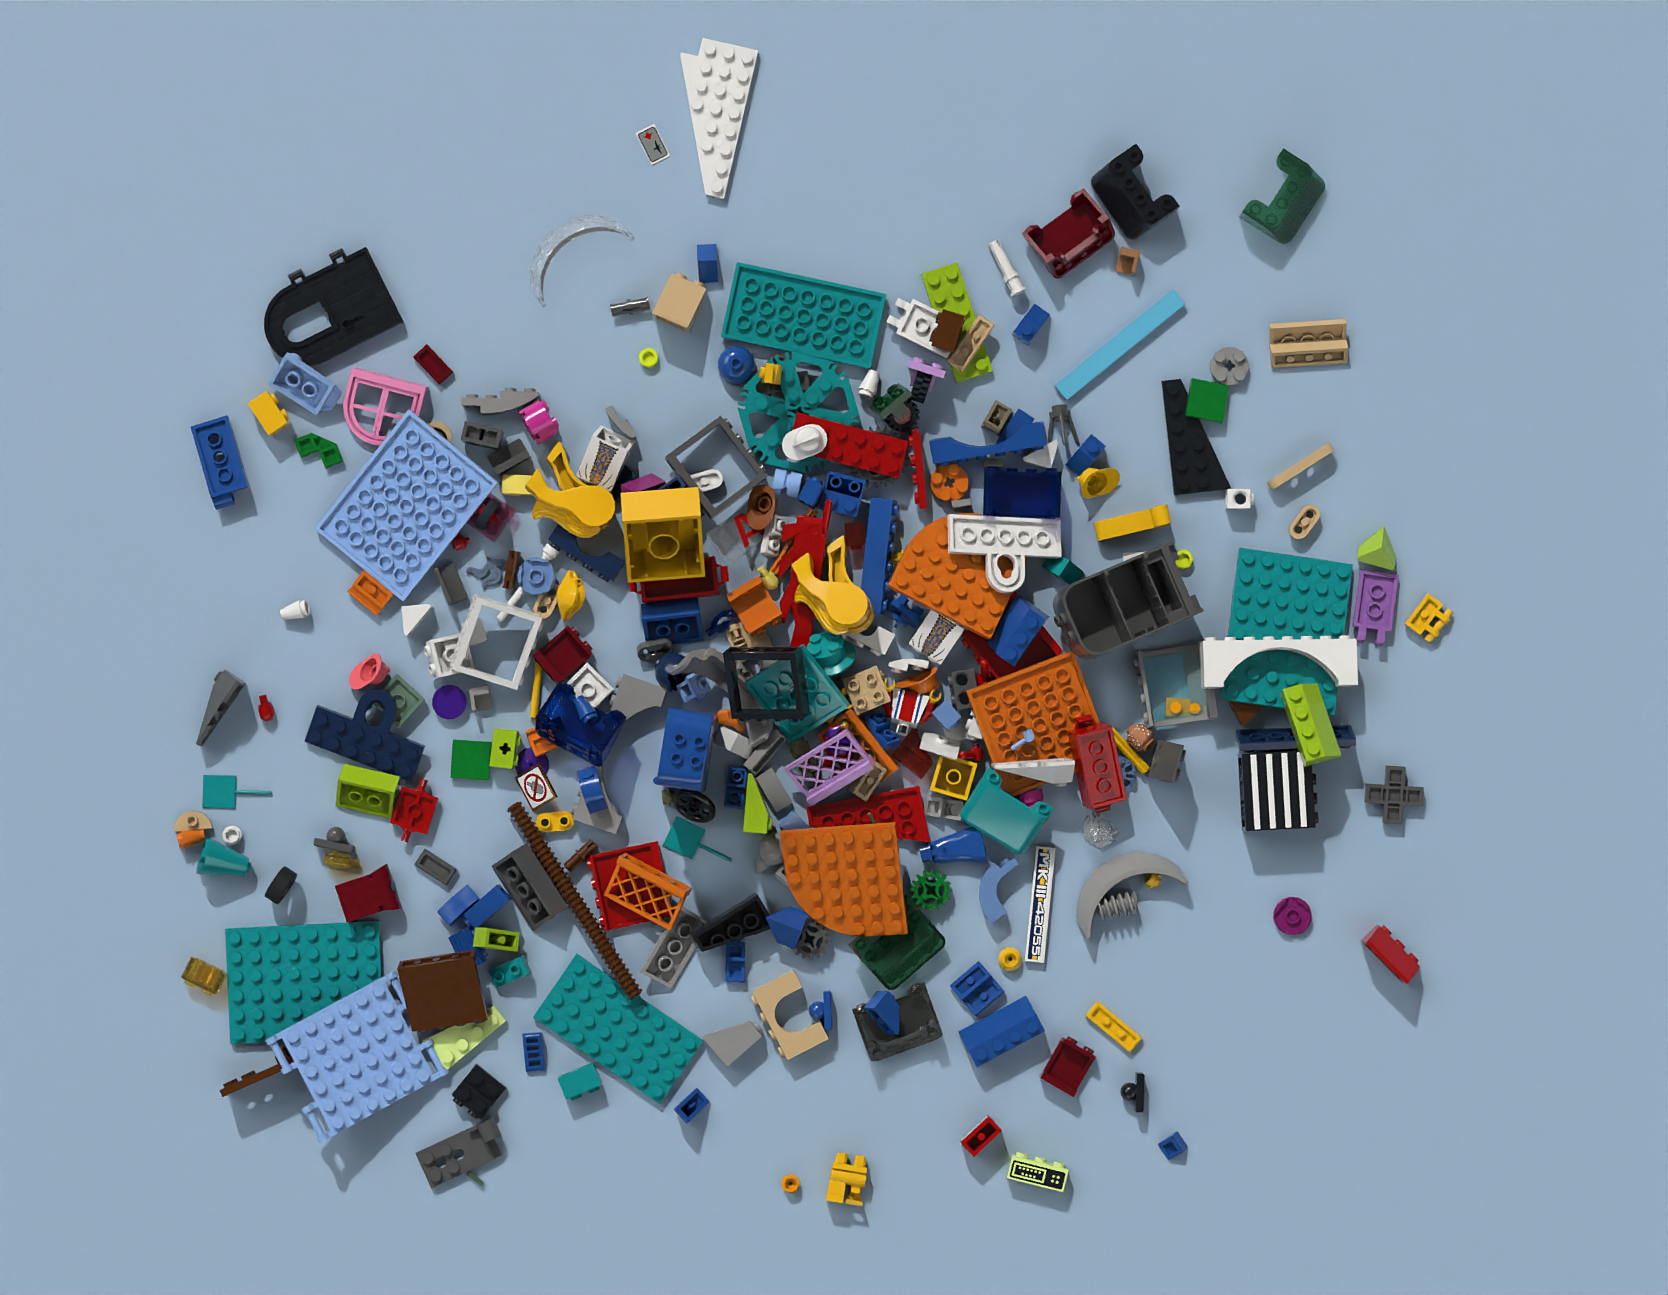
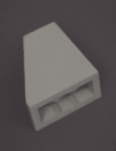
(733, 1040)

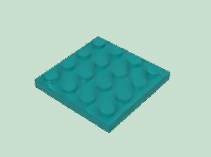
(775, 690)

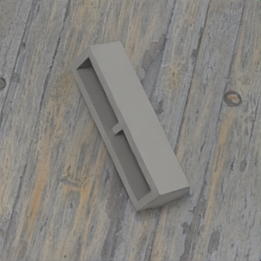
(765, 751)

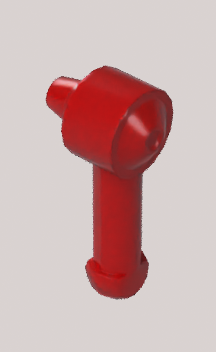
(460, 542)
(984, 677)
(974, 754)

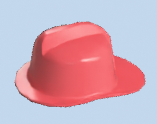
(370, 671)

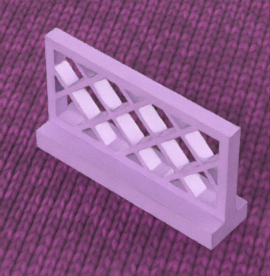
(836, 781)

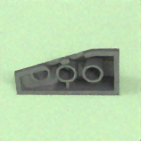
(222, 696)

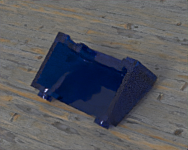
(561, 725)

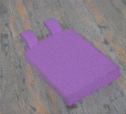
(1374, 604)

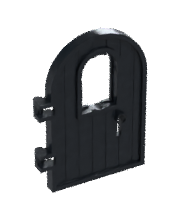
(346, 294)

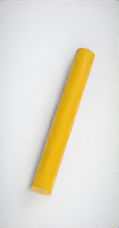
(536, 690)

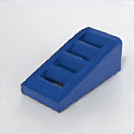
(534, 1035)

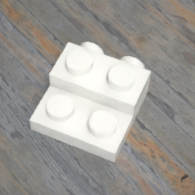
(440, 654)

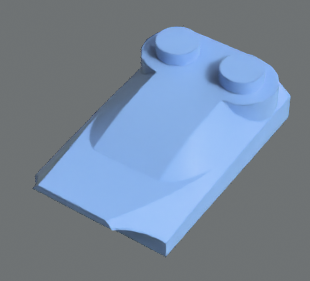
(304, 385)

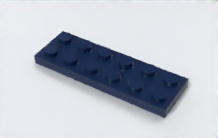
(1283, 738)

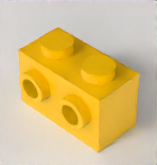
(269, 413)

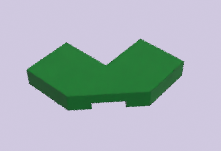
(313, 443)

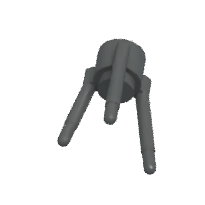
(1059, 413)

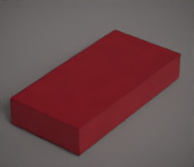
(433, 364)

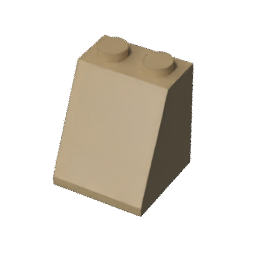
(679, 302)

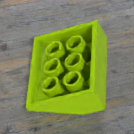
(756, 812)

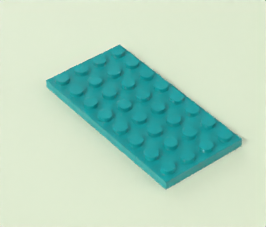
(803, 315)
(618, 1032)

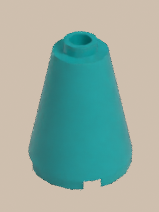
(221, 860)

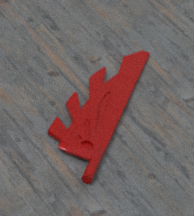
(811, 538)

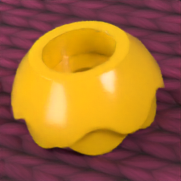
(1007, 953)

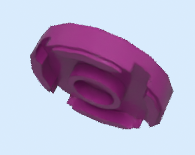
(1292, 915)

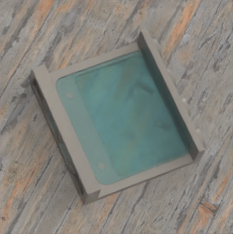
(1172, 677)

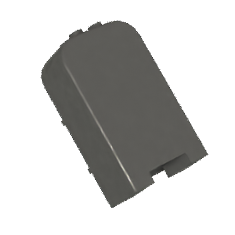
(1123, 603)

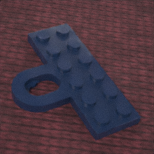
(365, 742)

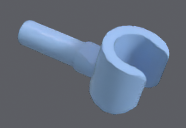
(1028, 737)

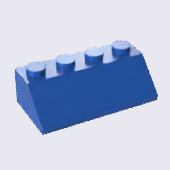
(1001, 1031)

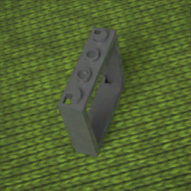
(746, 453)

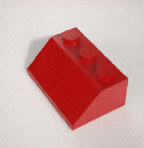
(1391, 953)

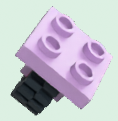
(923, 378)

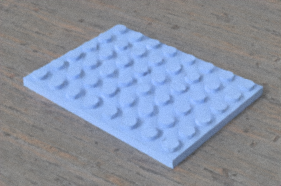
(406, 505)

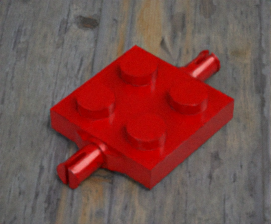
(414, 810)

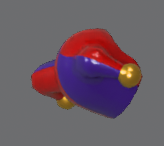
(833, 731)

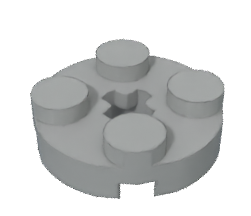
(1222, 374)

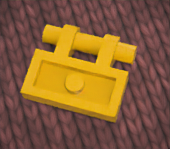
(1423, 615)

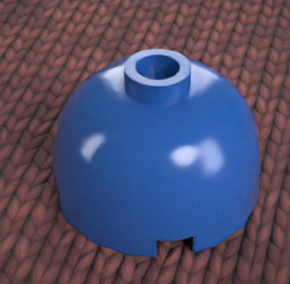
(736, 365)

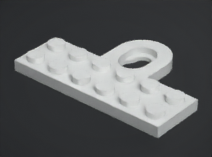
(1004, 537)

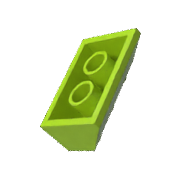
(367, 791)

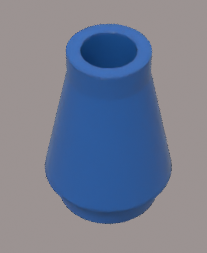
(585, 710)

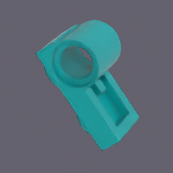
(510, 971)

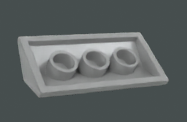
(673, 949)

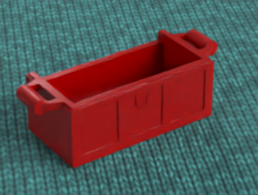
(684, 588)
(1096, 764)

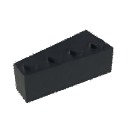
(736, 923)

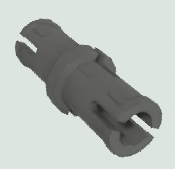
(629, 306)

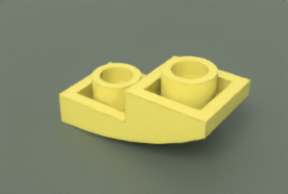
(515, 485)

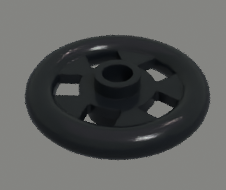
(695, 804)

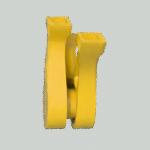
(577, 507)
(835, 602)

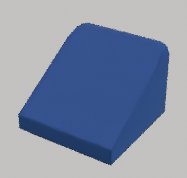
(1173, 1145)

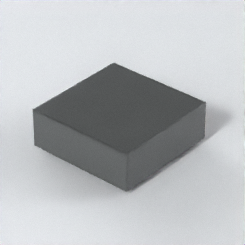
(993, 462)

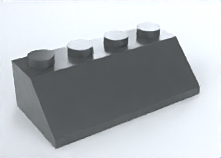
(529, 886)

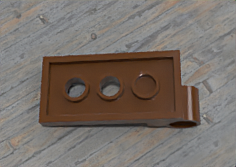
(252, 1077)

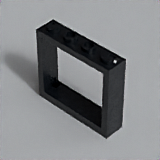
(793, 654)

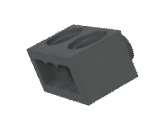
(482, 435)
(958, 690)

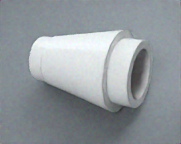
(869, 385)
(296, 610)

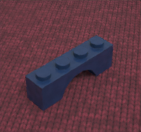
(607, 564)

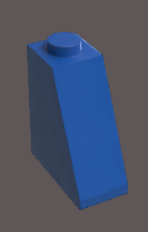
(486, 907)

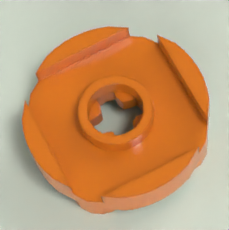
(946, 493)

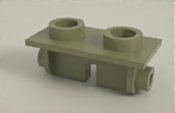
(799, 749)

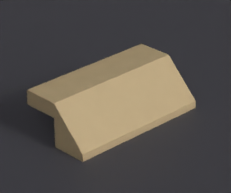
(1308, 343)

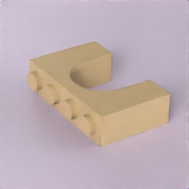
(791, 1042)

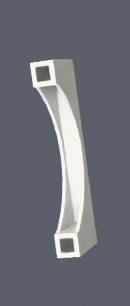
(1335, 656)

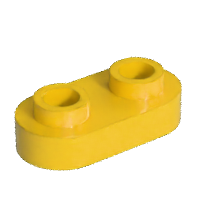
(554, 820)

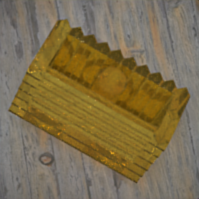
(203, 975)

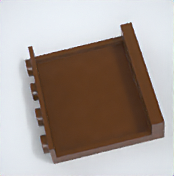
(442, 991)

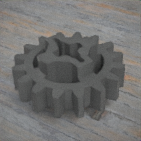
(815, 951)

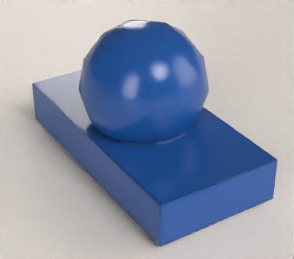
(820, 1010)

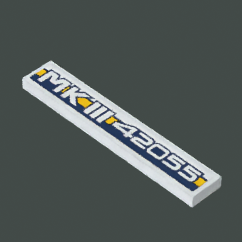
(1040, 904)

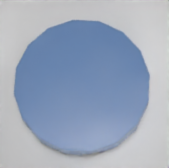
(536, 576)

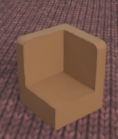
(1127, 261)

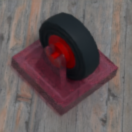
(491, 517)

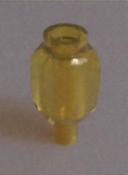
(340, 860)

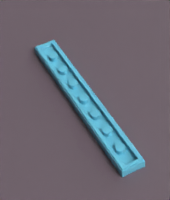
(1119, 345)

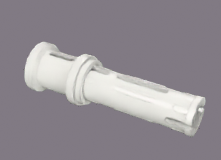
(1010, 276)

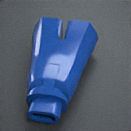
(957, 847)

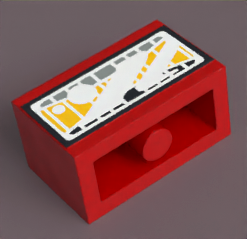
(980, 1135)

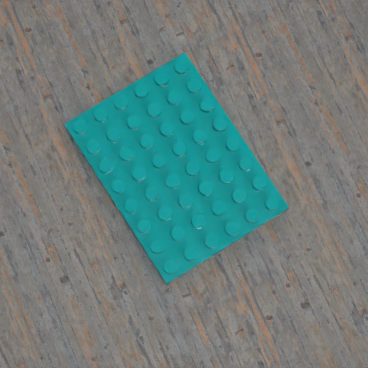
(1279, 599)
(295, 971)

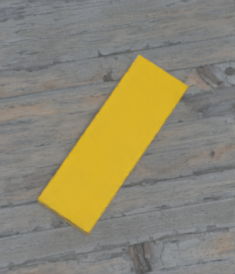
(1113, 1026)

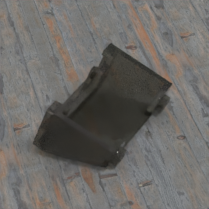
(916, 1025)

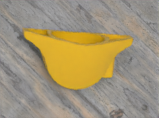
(570, 595)

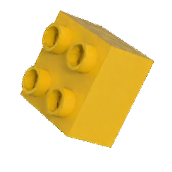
(662, 534)

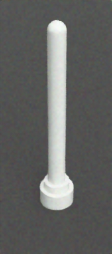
(548, 554)

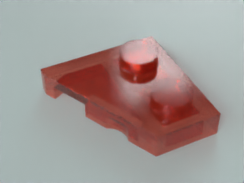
(911, 755)

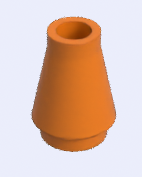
(189, 838)

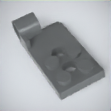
(478, 1148)

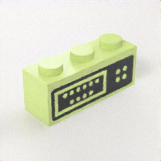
(1037, 1171)

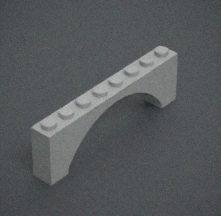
(631, 698)

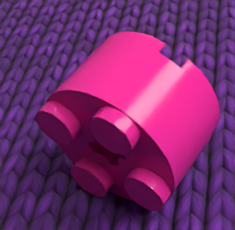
(539, 422)

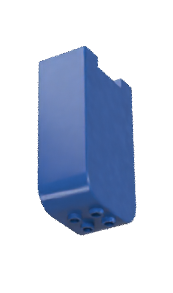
(686, 749)

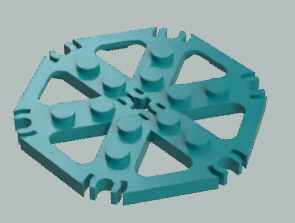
(793, 395)

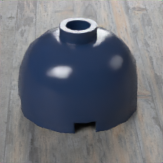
(663, 670)

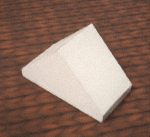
(1044, 457)
(413, 616)
(733, 742)

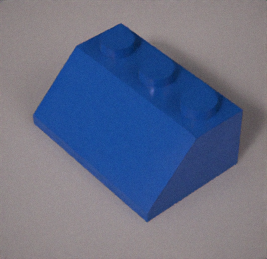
(673, 620)
(1017, 630)

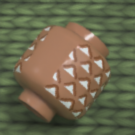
(1140, 737)

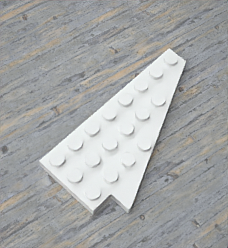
(717, 98)

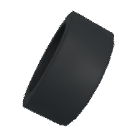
(281, 885)

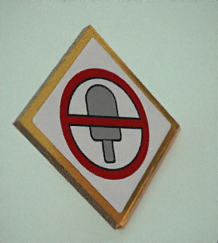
(536, 787)

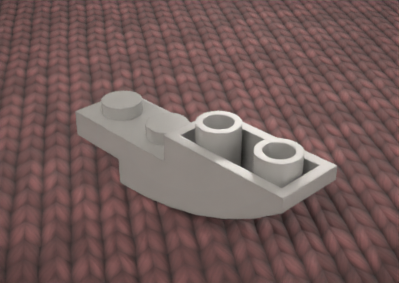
(509, 401)

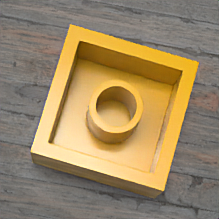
(953, 777)

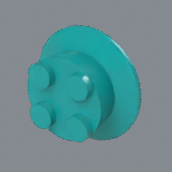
(832, 653)

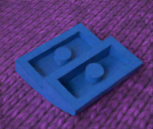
(977, 988)

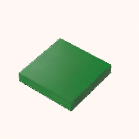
(1206, 400)
(470, 759)

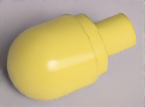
(768, 578)

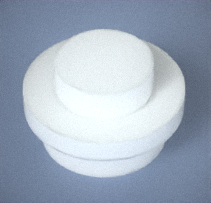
(232, 835)

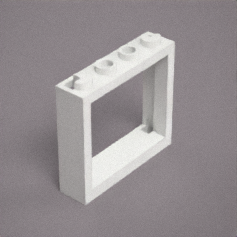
(467, 631)

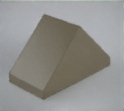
(996, 417)

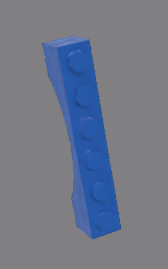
(948, 449)

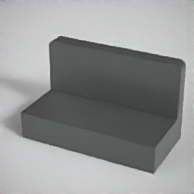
(508, 457)
(451, 583)

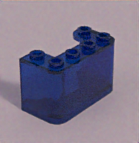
(1021, 493)

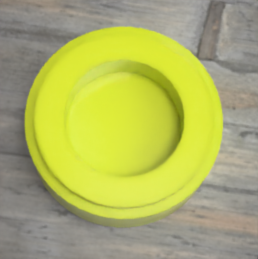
(648, 358)
(1185, 559)

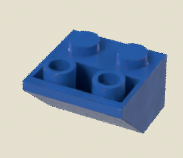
(844, 492)

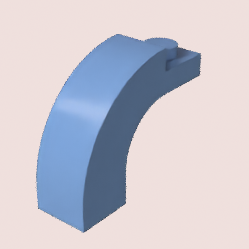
(987, 889)

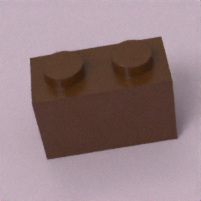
(947, 331)

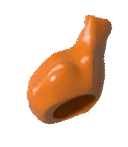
(725, 719)

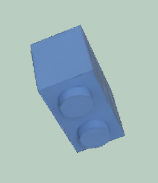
(946, 716)

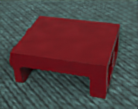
(563, 654)
(1068, 1065)

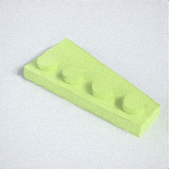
(458, 1041)

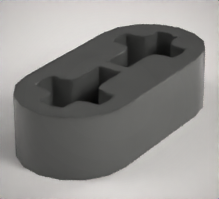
(654, 649)

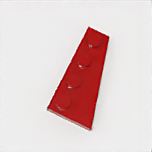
(917, 461)

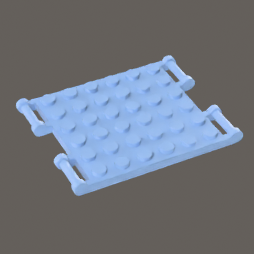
(356, 1056)

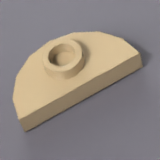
(192, 821)

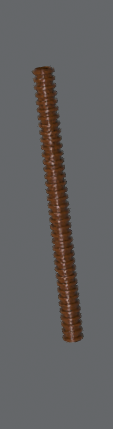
(574, 900)

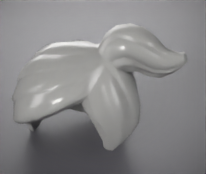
(769, 851)

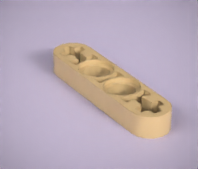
(1300, 466)

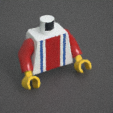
(908, 708)

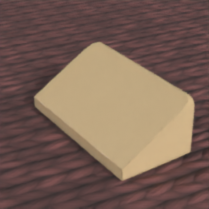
(867, 783)

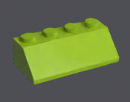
(1310, 723)

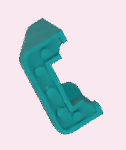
(1002, 815)

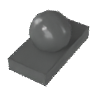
(335, 839)

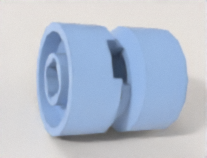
(787, 483)

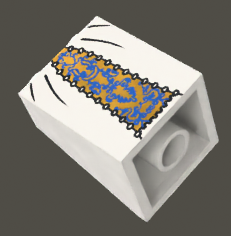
(605, 458)
(936, 637)

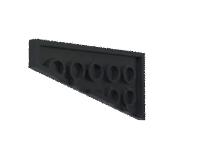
(1190, 451)

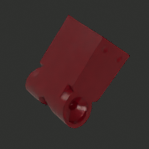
(368, 895)

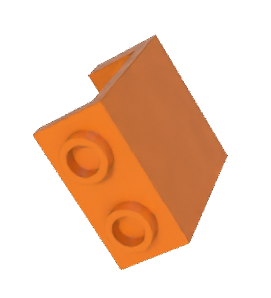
(754, 607)

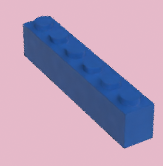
(878, 552)

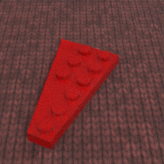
(897, 806)

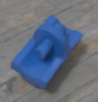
(903, 615)

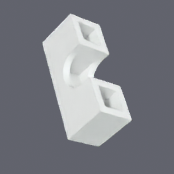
(878, 641)

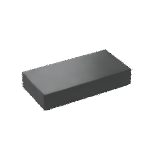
(435, 866)

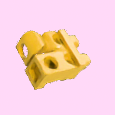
(846, 1174)

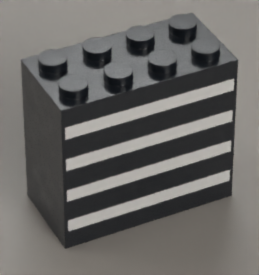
(1276, 791)

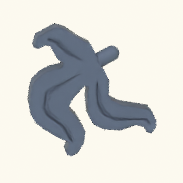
(496, 573)

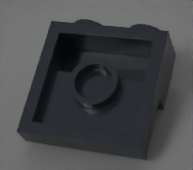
(478, 1092)

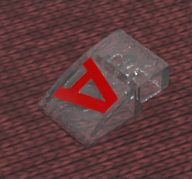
(735, 536)

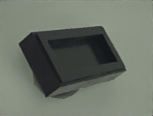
(1132, 1092)

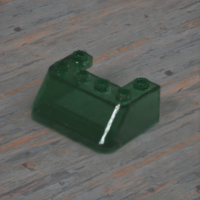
(1291, 202)
(900, 955)

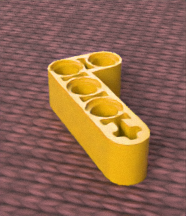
(1132, 523)

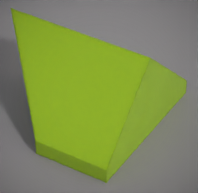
(1377, 551)

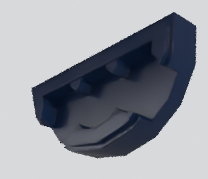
(625, 476)

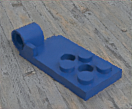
(221, 476)

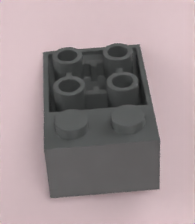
(1166, 761)

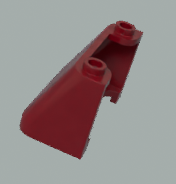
(1071, 235)

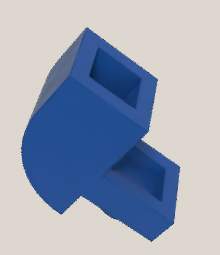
(592, 790)

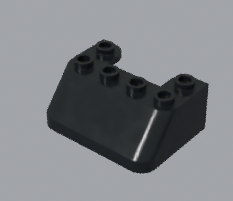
(1127, 198)

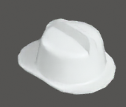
(804, 442)

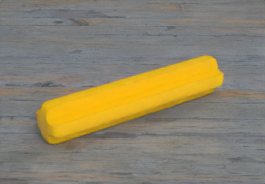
(1130, 753)

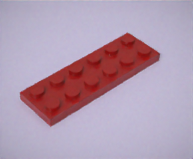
(858, 446)

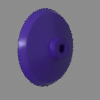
(449, 702)
(528, 760)

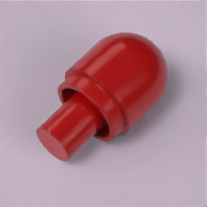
(266, 709)

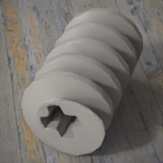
(1118, 905)

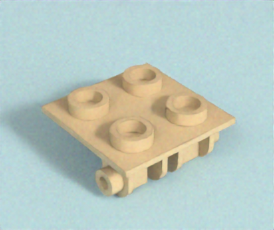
(740, 637)
(867, 690)

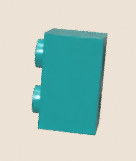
(579, 1081)

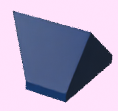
(787, 925)

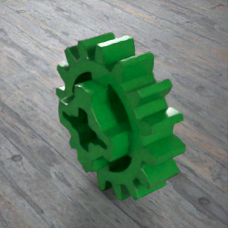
(940, 899)

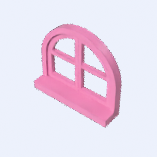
(386, 383)

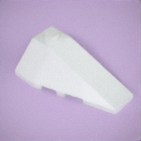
(1055, 771)

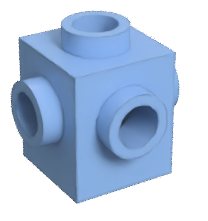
(693, 687)

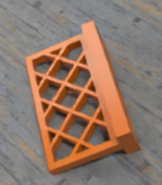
(864, 732)
(651, 876)

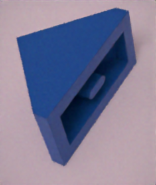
(707, 263)
(691, 1105)

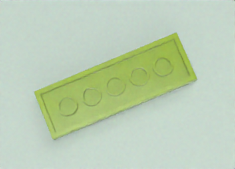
(948, 292)

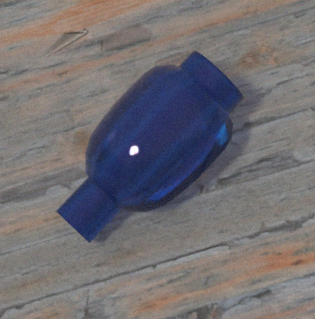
(722, 622)

